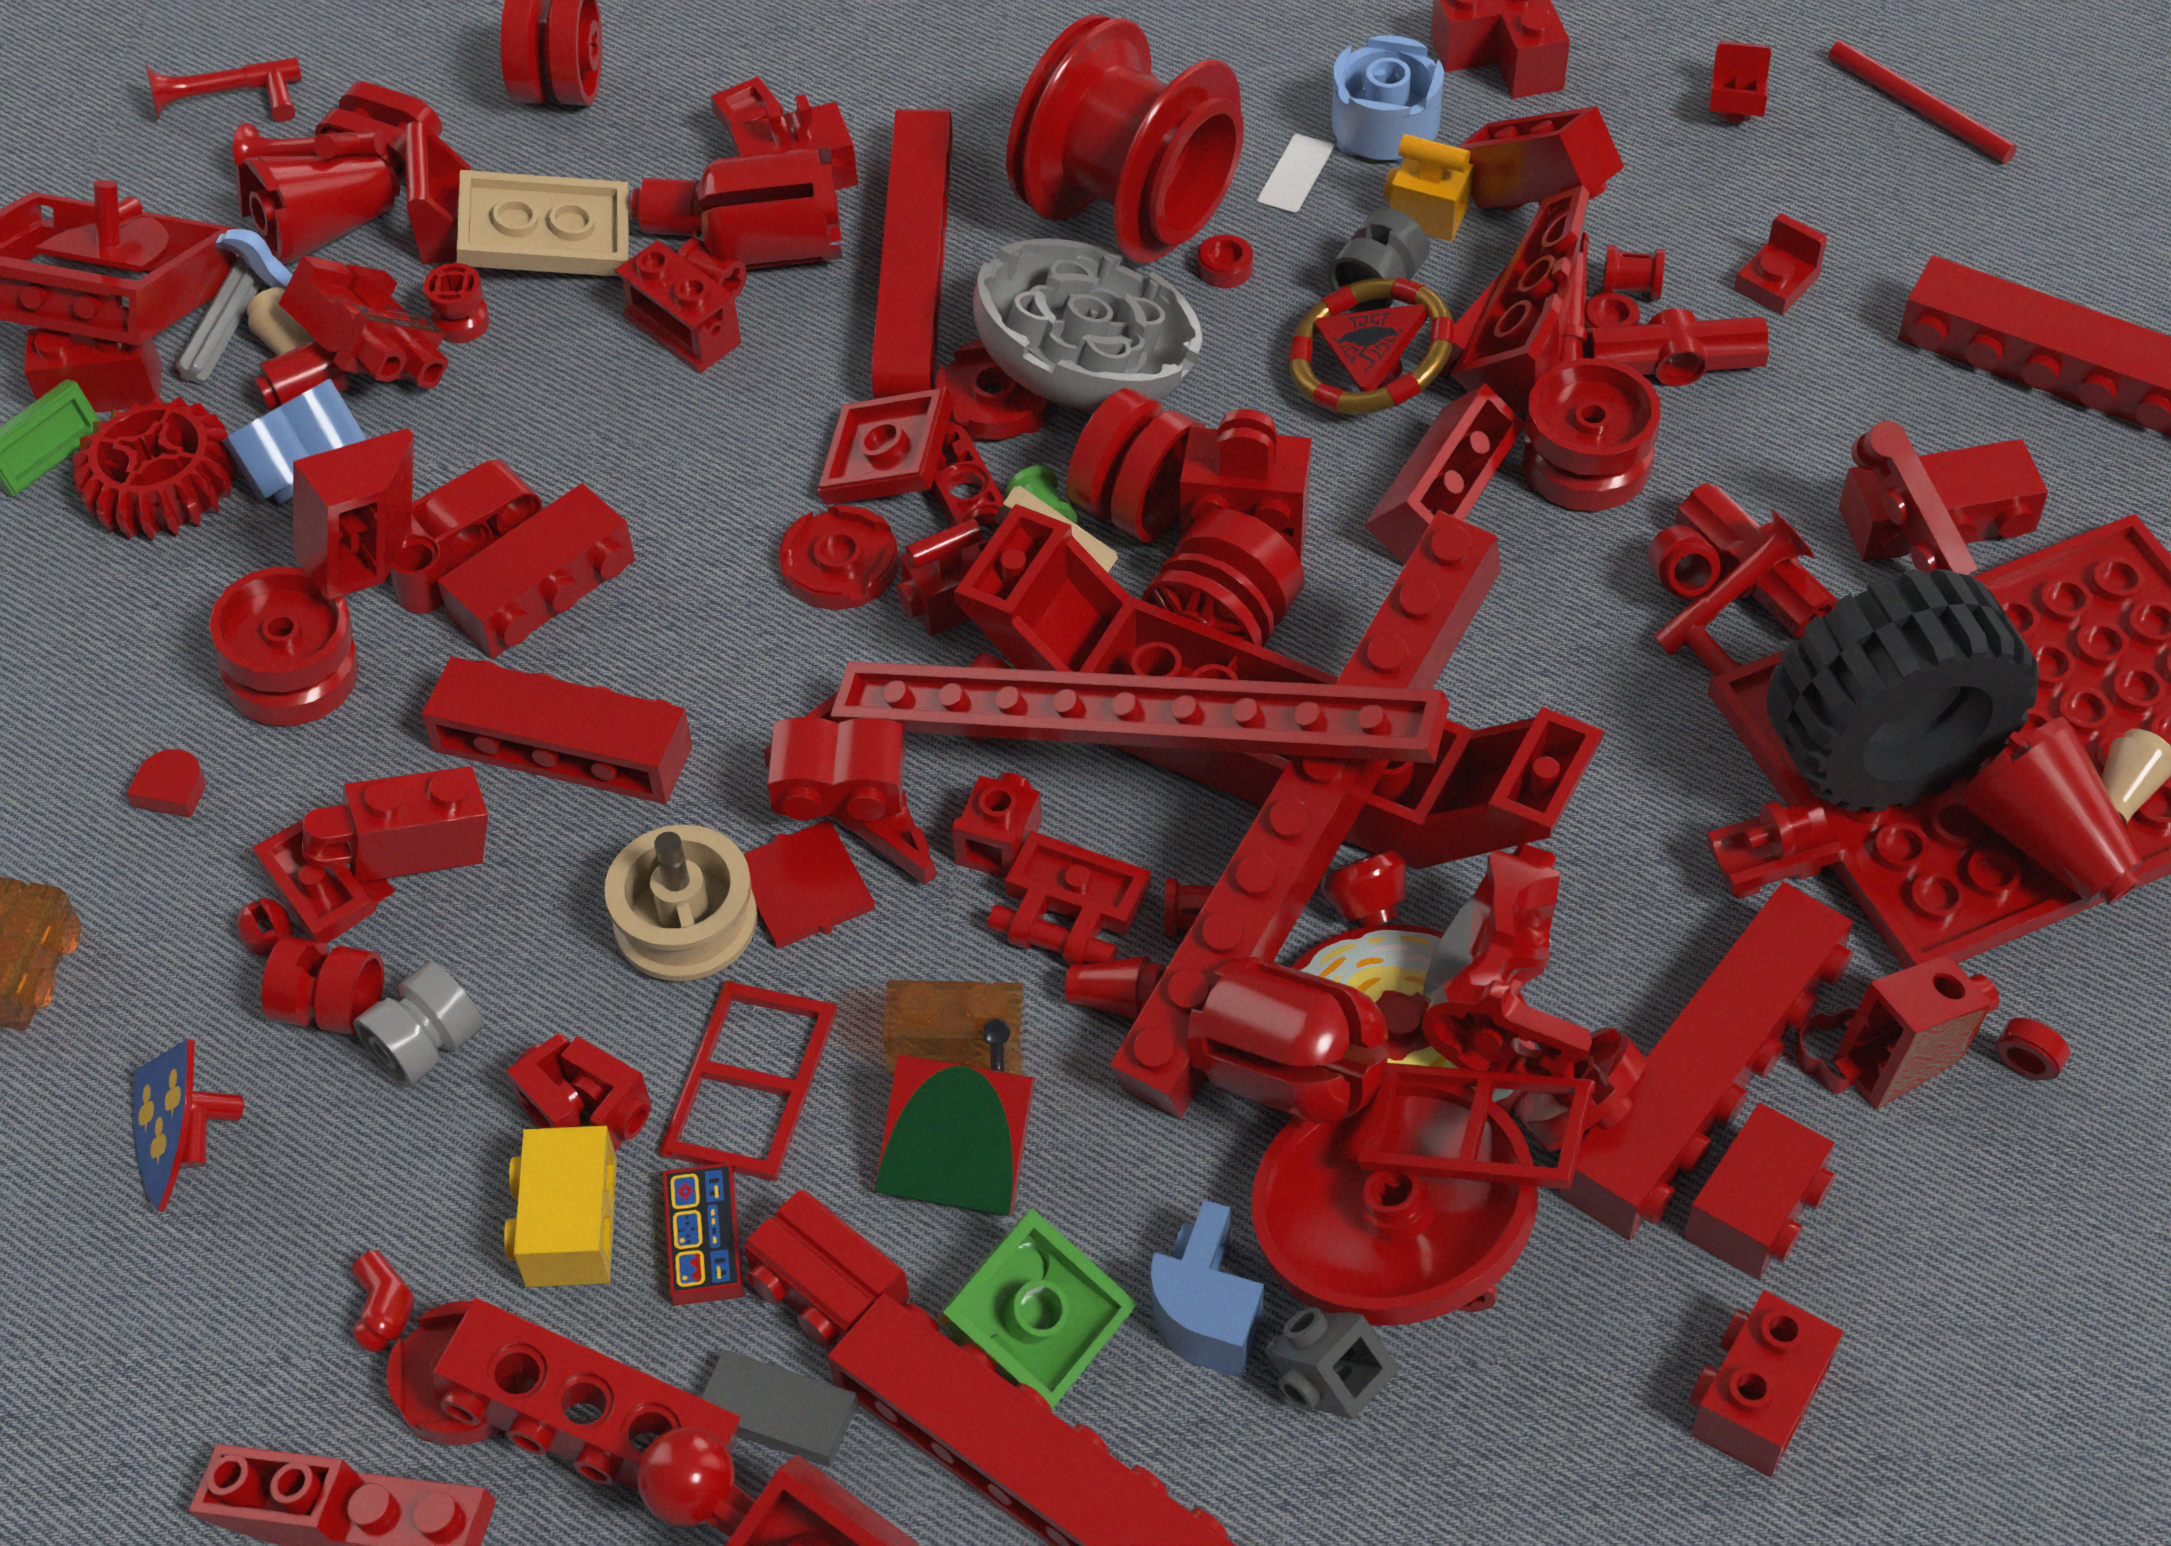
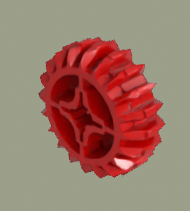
(161, 479)

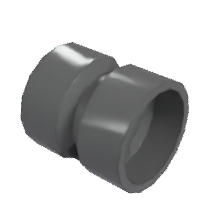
(1382, 247)

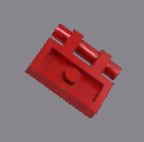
(1073, 883)

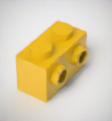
(563, 1206)

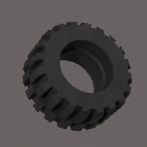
(1902, 690)

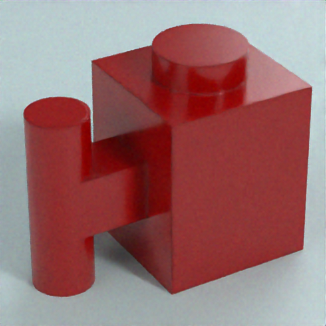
(934, 571)

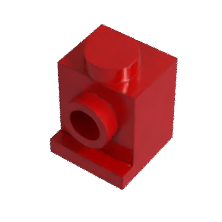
(996, 823)

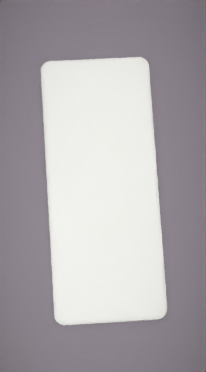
(1295, 173)

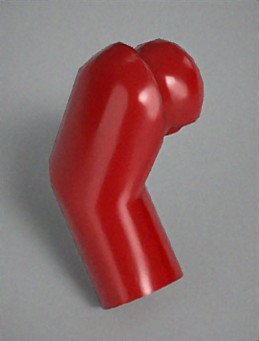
(387, 1304)

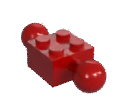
(691, 1479)

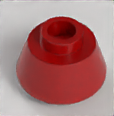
(1367, 888)

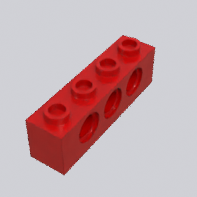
(498, 1344)

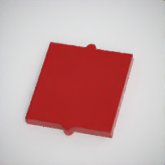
(806, 884)

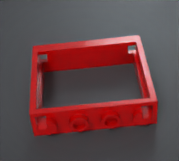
(93, 302)

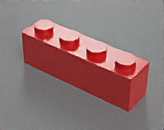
(558, 729)

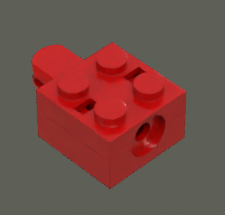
(1248, 471)

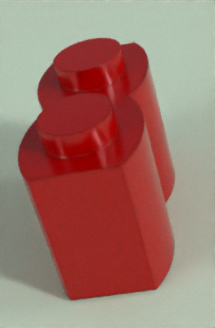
(836, 768)

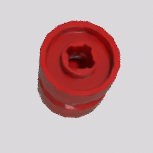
(312, 984)

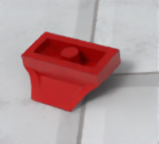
(318, 898)

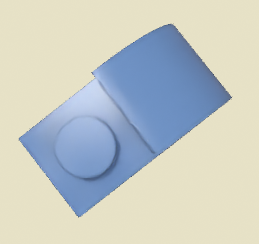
(1196, 1307)

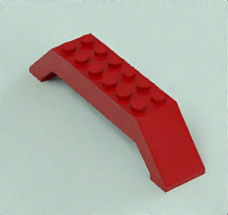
(1063, 612)

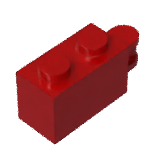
(400, 825)

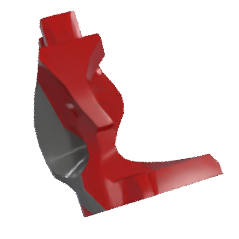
(1487, 960)

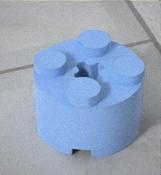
(1383, 95)

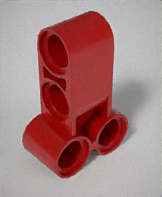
(455, 526)

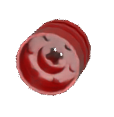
(1230, 576)

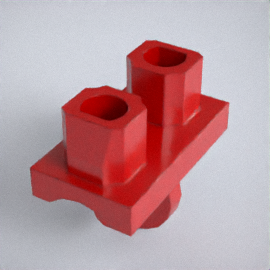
(1774, 847)

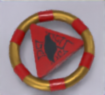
(1372, 344)

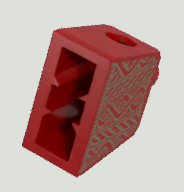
(1915, 1026)

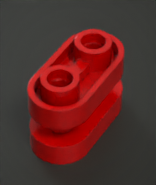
(379, 108)

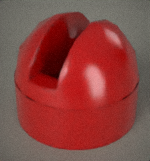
(250, 933)

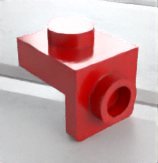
(1739, 80)

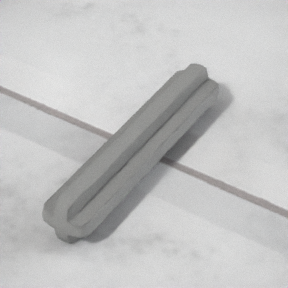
(218, 323)

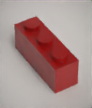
(1540, 157)
(1446, 469)
(1985, 489)
(537, 570)

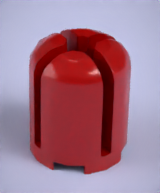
(771, 208)
(1290, 1040)

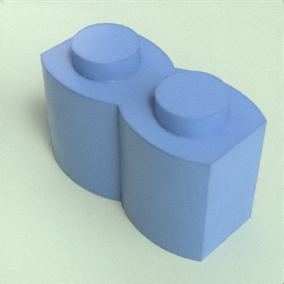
(293, 431)

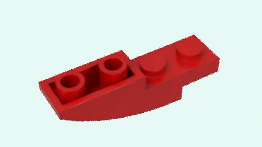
(327, 1503)

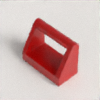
(432, 193)

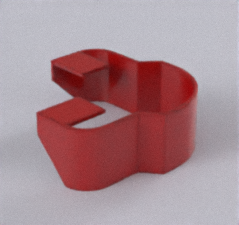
(1816, 1066)

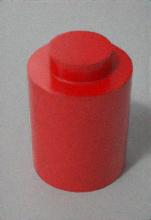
(297, 372)

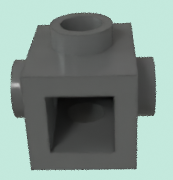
(1331, 1362)

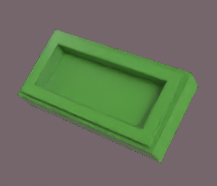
(43, 435)

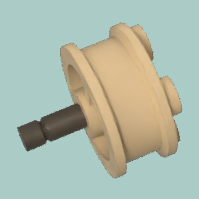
(681, 902)

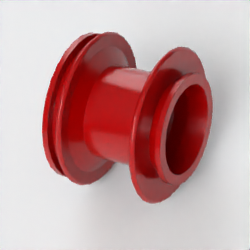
(1113, 133)

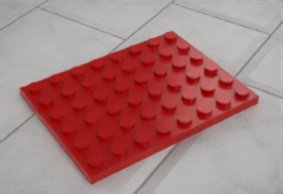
(1933, 870)

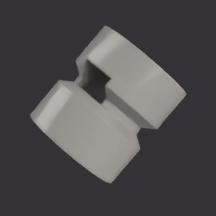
(428, 1016)

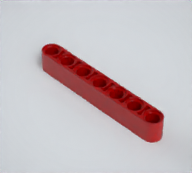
(913, 253)

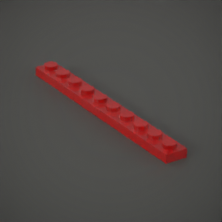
(1150, 710)

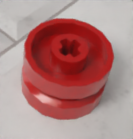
(551, 49)
(1590, 434)
(1131, 464)
(283, 647)

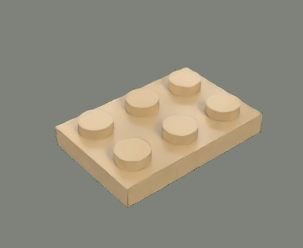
(542, 223)

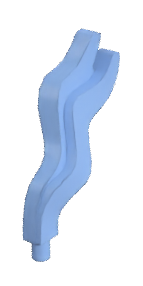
(256, 255)

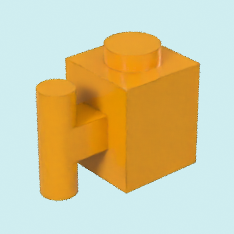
(1431, 185)

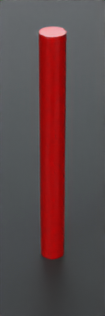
(1922, 102)

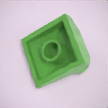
(1037, 1308)

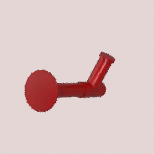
(271, 74)
(249, 143)
(1689, 624)

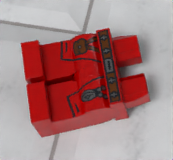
(357, 318)

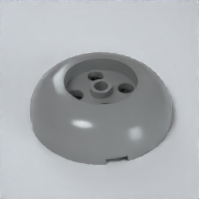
(1082, 324)

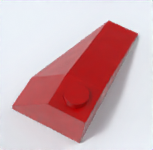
(1528, 312)

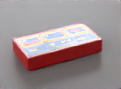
(703, 1234)

